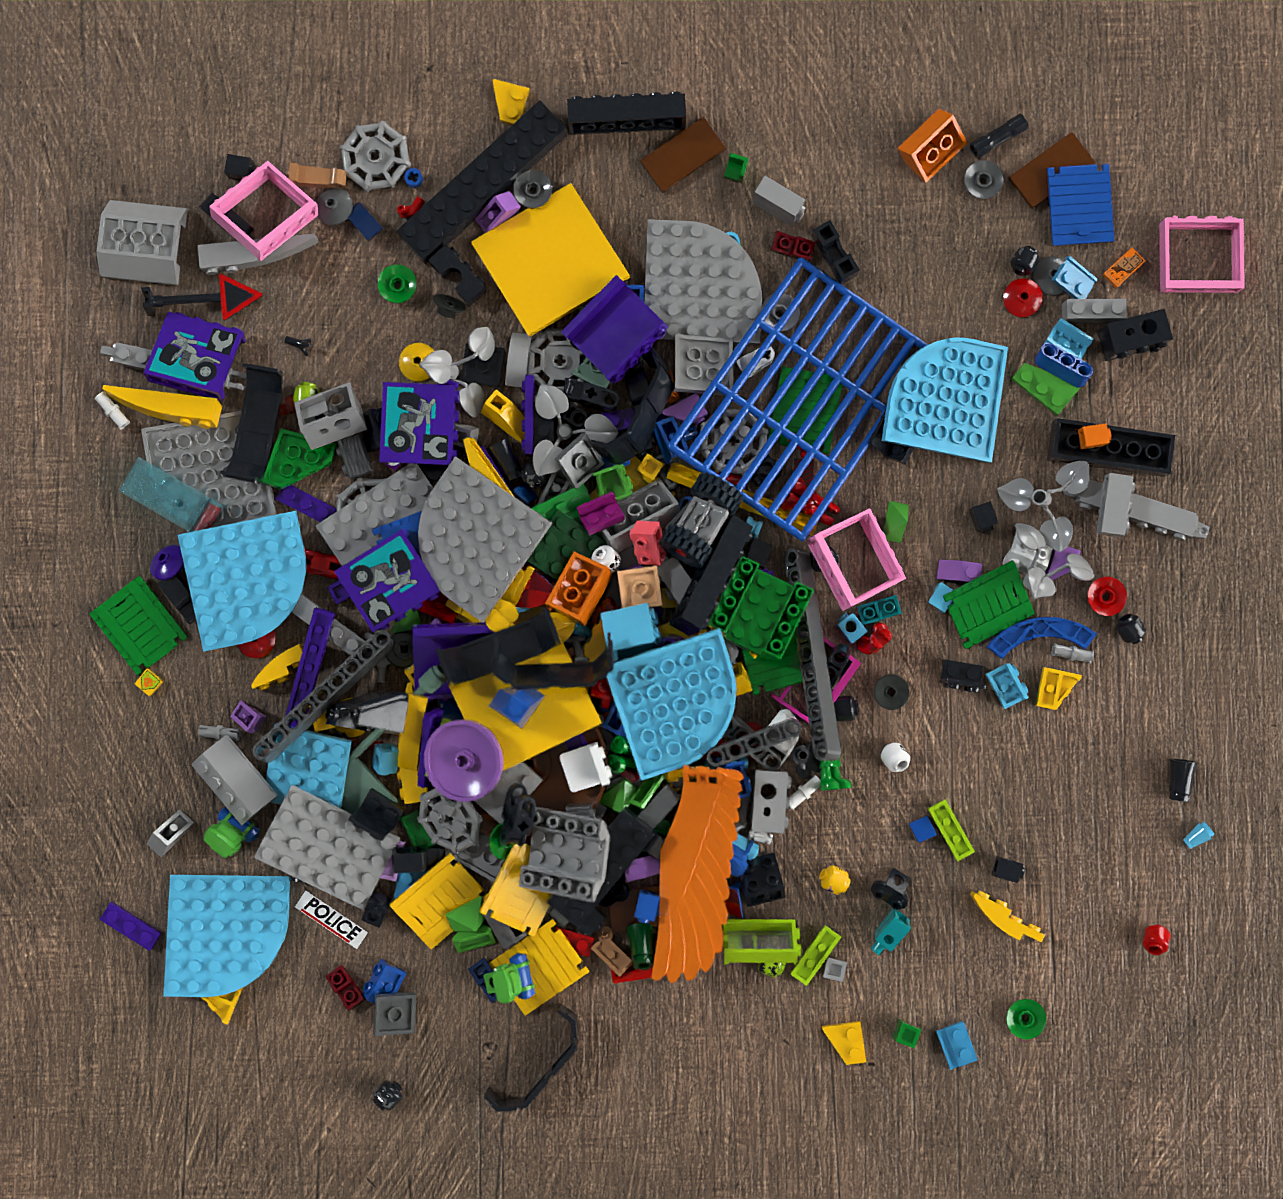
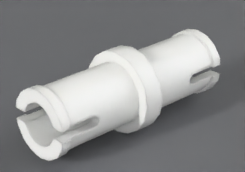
(112, 410)
(804, 792)

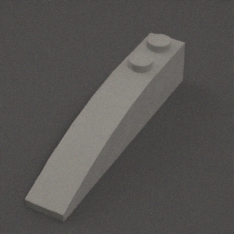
(234, 256)
(339, 634)

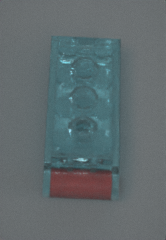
(163, 493)

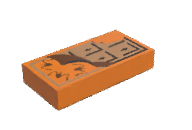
(1123, 267)

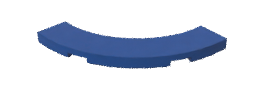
(1040, 627)

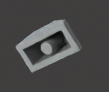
(169, 833)

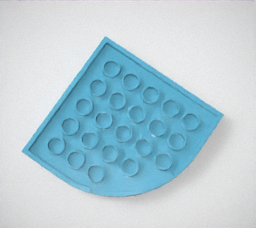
(948, 399)
(244, 577)
(675, 701)
(222, 931)

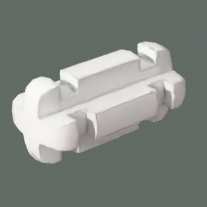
(760, 836)

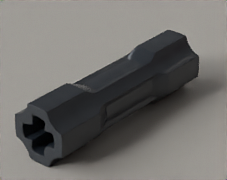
(1008, 130)

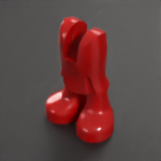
(811, 505)
(320, 563)
(880, 636)

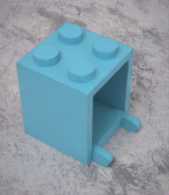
(632, 630)

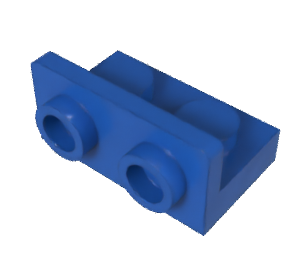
(384, 980)

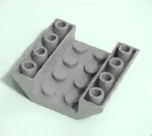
(140, 242)
(566, 855)

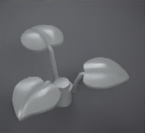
(440, 369)
(550, 403)
(1019, 492)
(1036, 579)

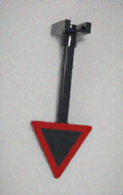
(233, 298)

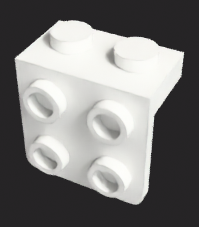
(1023, 557)
(585, 767)

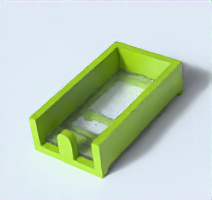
(761, 941)

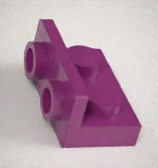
(600, 513)

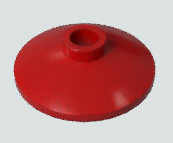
(1014, 302)
(1116, 596)
(261, 647)

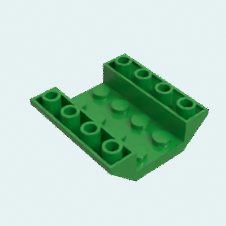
(759, 610)

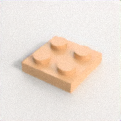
(639, 586)

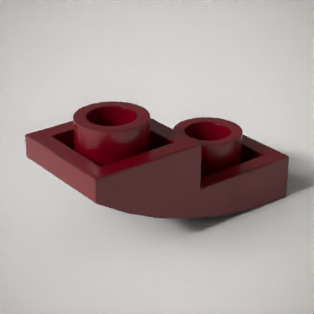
(792, 246)
(345, 987)

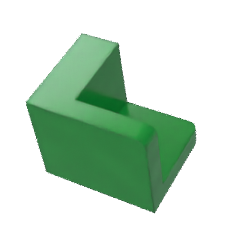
(736, 168)
(906, 1034)

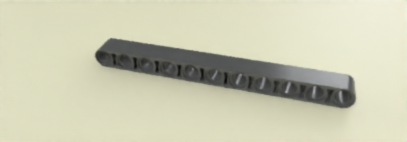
(814, 662)

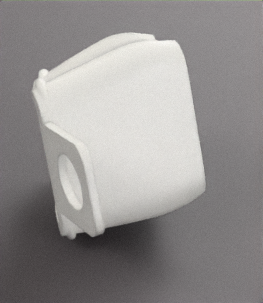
(787, 746)

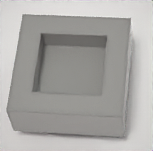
(834, 969)

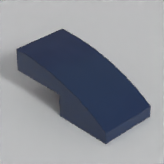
(364, 222)
(478, 971)

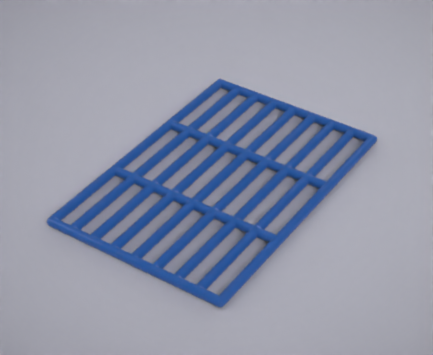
(780, 428)

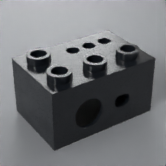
(1126, 336)

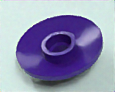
(167, 562)

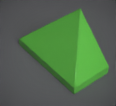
(895, 521)
(406, 623)
(646, 791)
(618, 796)
(467, 916)
(468, 941)

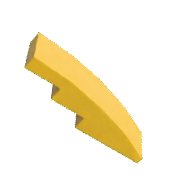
(411, 737)

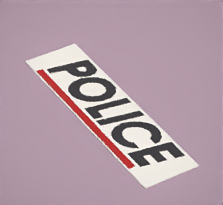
(331, 919)

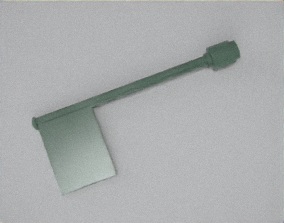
(359, 777)

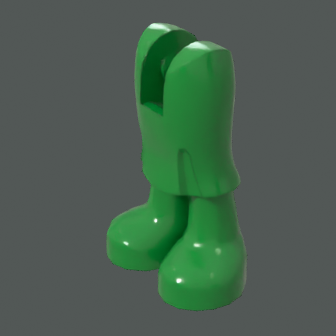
(617, 762)
(831, 776)

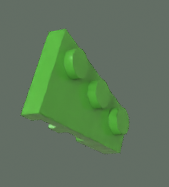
(1045, 387)

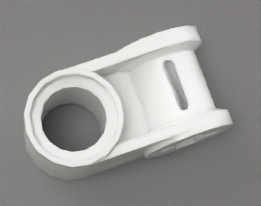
(744, 361)

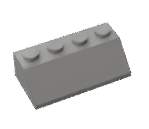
(647, 504)
(234, 780)

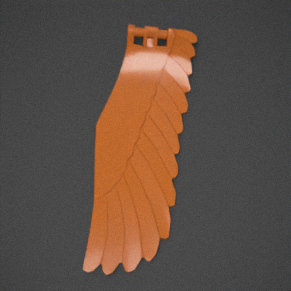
(695, 873)

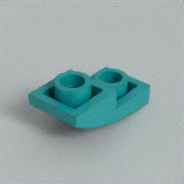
(879, 609)

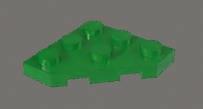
(295, 460)

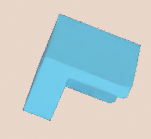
(937, 598)

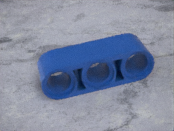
(1063, 365)

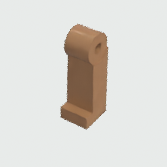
(316, 177)

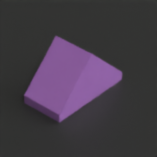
(248, 717)

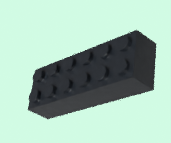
(626, 113)
(1128, 449)
(710, 580)
(627, 839)

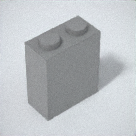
(779, 201)

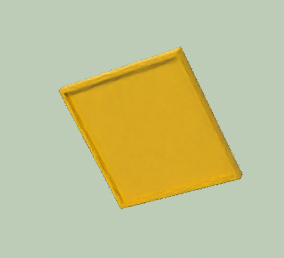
(549, 260)
(556, 719)

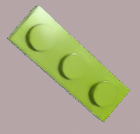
(951, 830)
(815, 955)

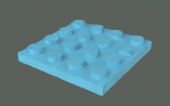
(313, 764)

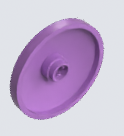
(463, 760)

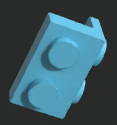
(1069, 338)
(1007, 685)

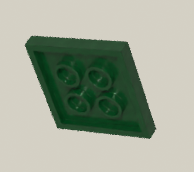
(559, 544)

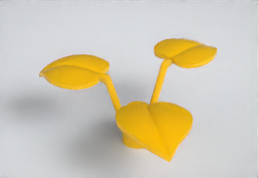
(506, 613)

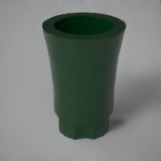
(641, 945)

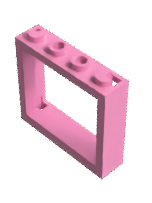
(281, 233)
(1203, 286)
(832, 571)

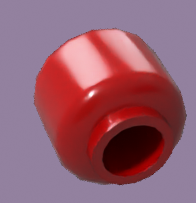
(1156, 939)

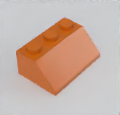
(932, 144)
(579, 588)

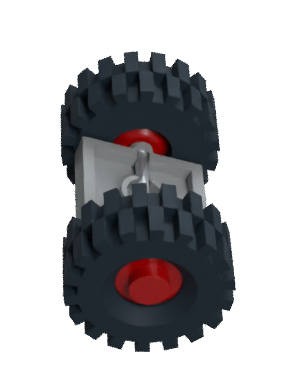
(702, 520)

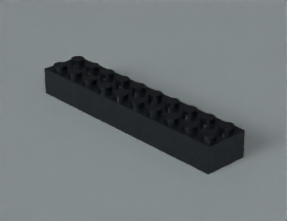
(481, 180)

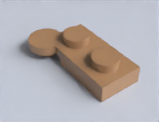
(610, 952)

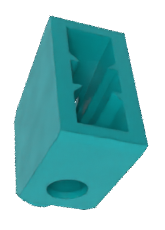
(896, 926)

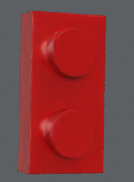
(581, 943)

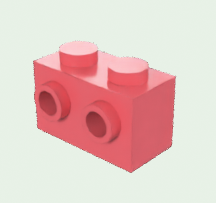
(646, 543)

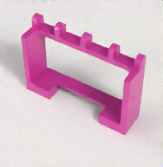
(846, 676)

